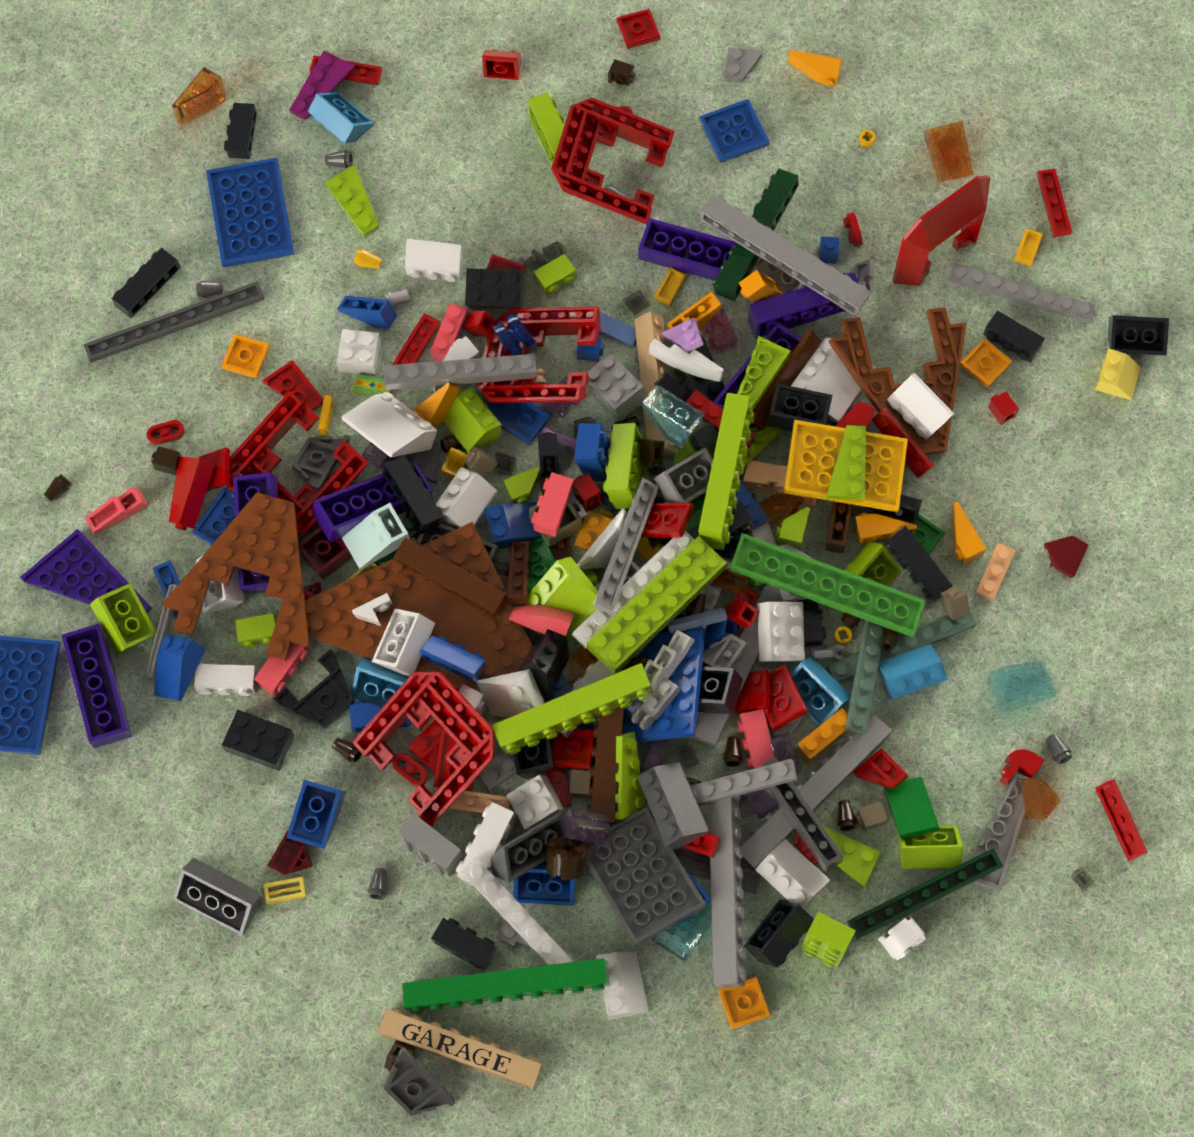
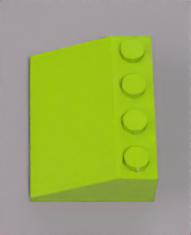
(565, 589)

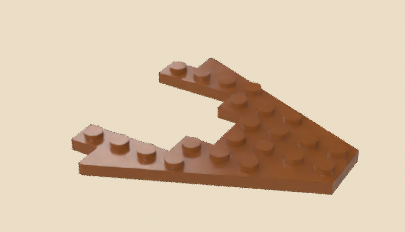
(879, 383)
(263, 542)

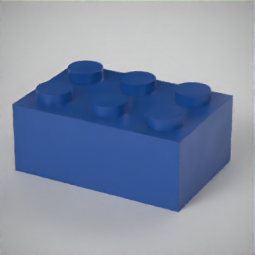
(592, 450)

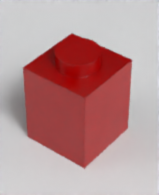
(479, 323)
(1003, 407)

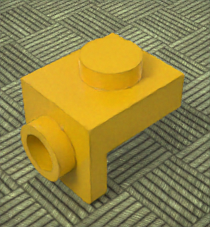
(453, 463)

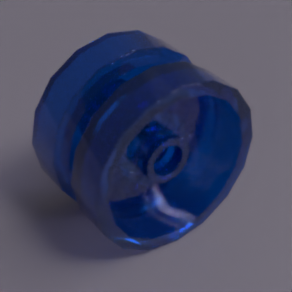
(513, 336)

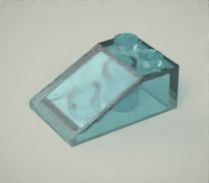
(672, 415)
(1021, 685)
(684, 938)

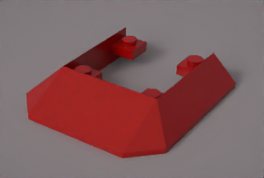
(602, 122)
(960, 210)
(543, 323)
(257, 457)
(420, 699)

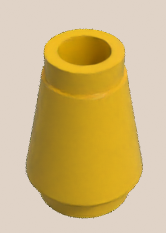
(366, 259)

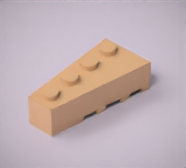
(769, 479)

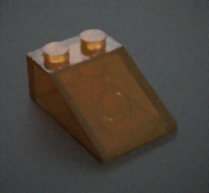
(200, 97)
(949, 151)

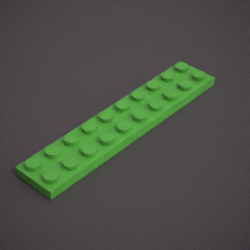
(827, 585)

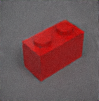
(587, 492)

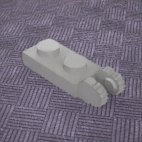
(656, 704)

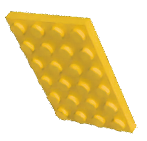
(814, 457)

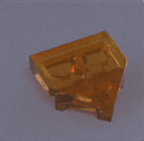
(781, 506)
(579, 663)
(1038, 798)

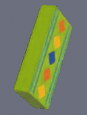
(369, 385)

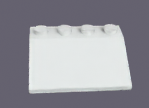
(829, 375)
(391, 425)

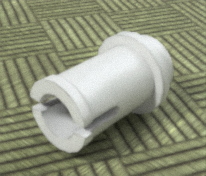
(397, 297)

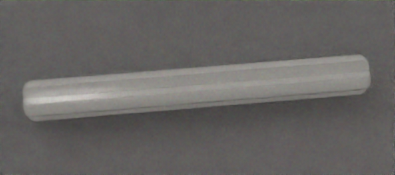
(162, 630)

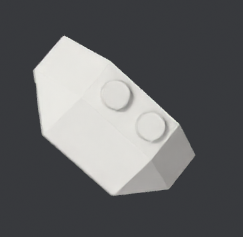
(600, 552)

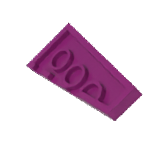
(323, 79)

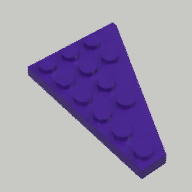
(77, 572)

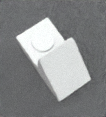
(368, 610)

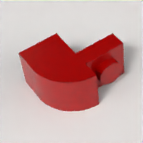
(742, 608)
(1024, 762)

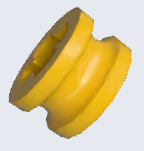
(863, 142)
(843, 629)

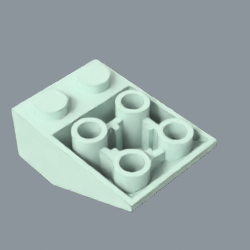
(375, 536)

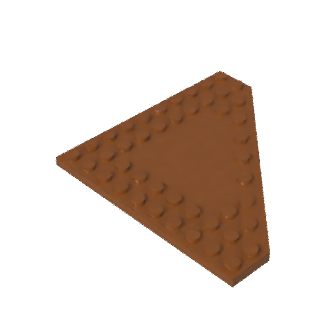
(497, 639)

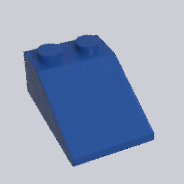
(510, 523)
(176, 666)
(315, 814)

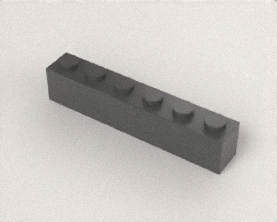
(806, 824)

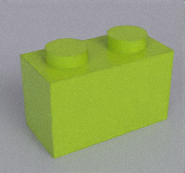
(555, 275)
(255, 630)

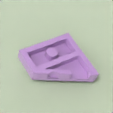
(685, 335)
(571, 443)

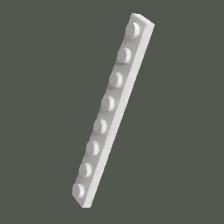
(633, 587)
(514, 914)

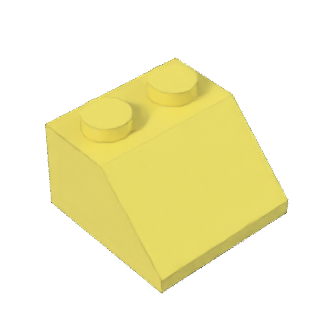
(1118, 375)

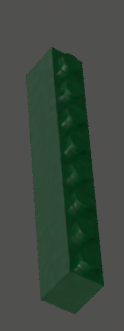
(768, 213)
(925, 894)

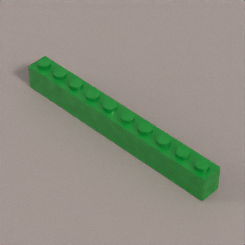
(506, 984)

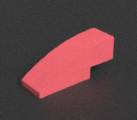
(116, 510)
(542, 618)

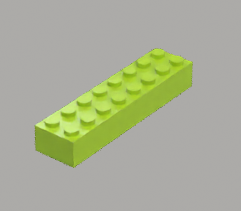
(725, 471)
(656, 605)
(573, 709)

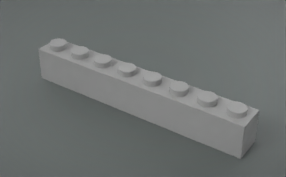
(459, 371)

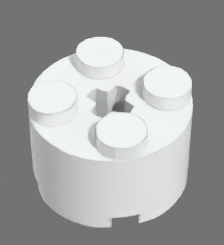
(901, 937)

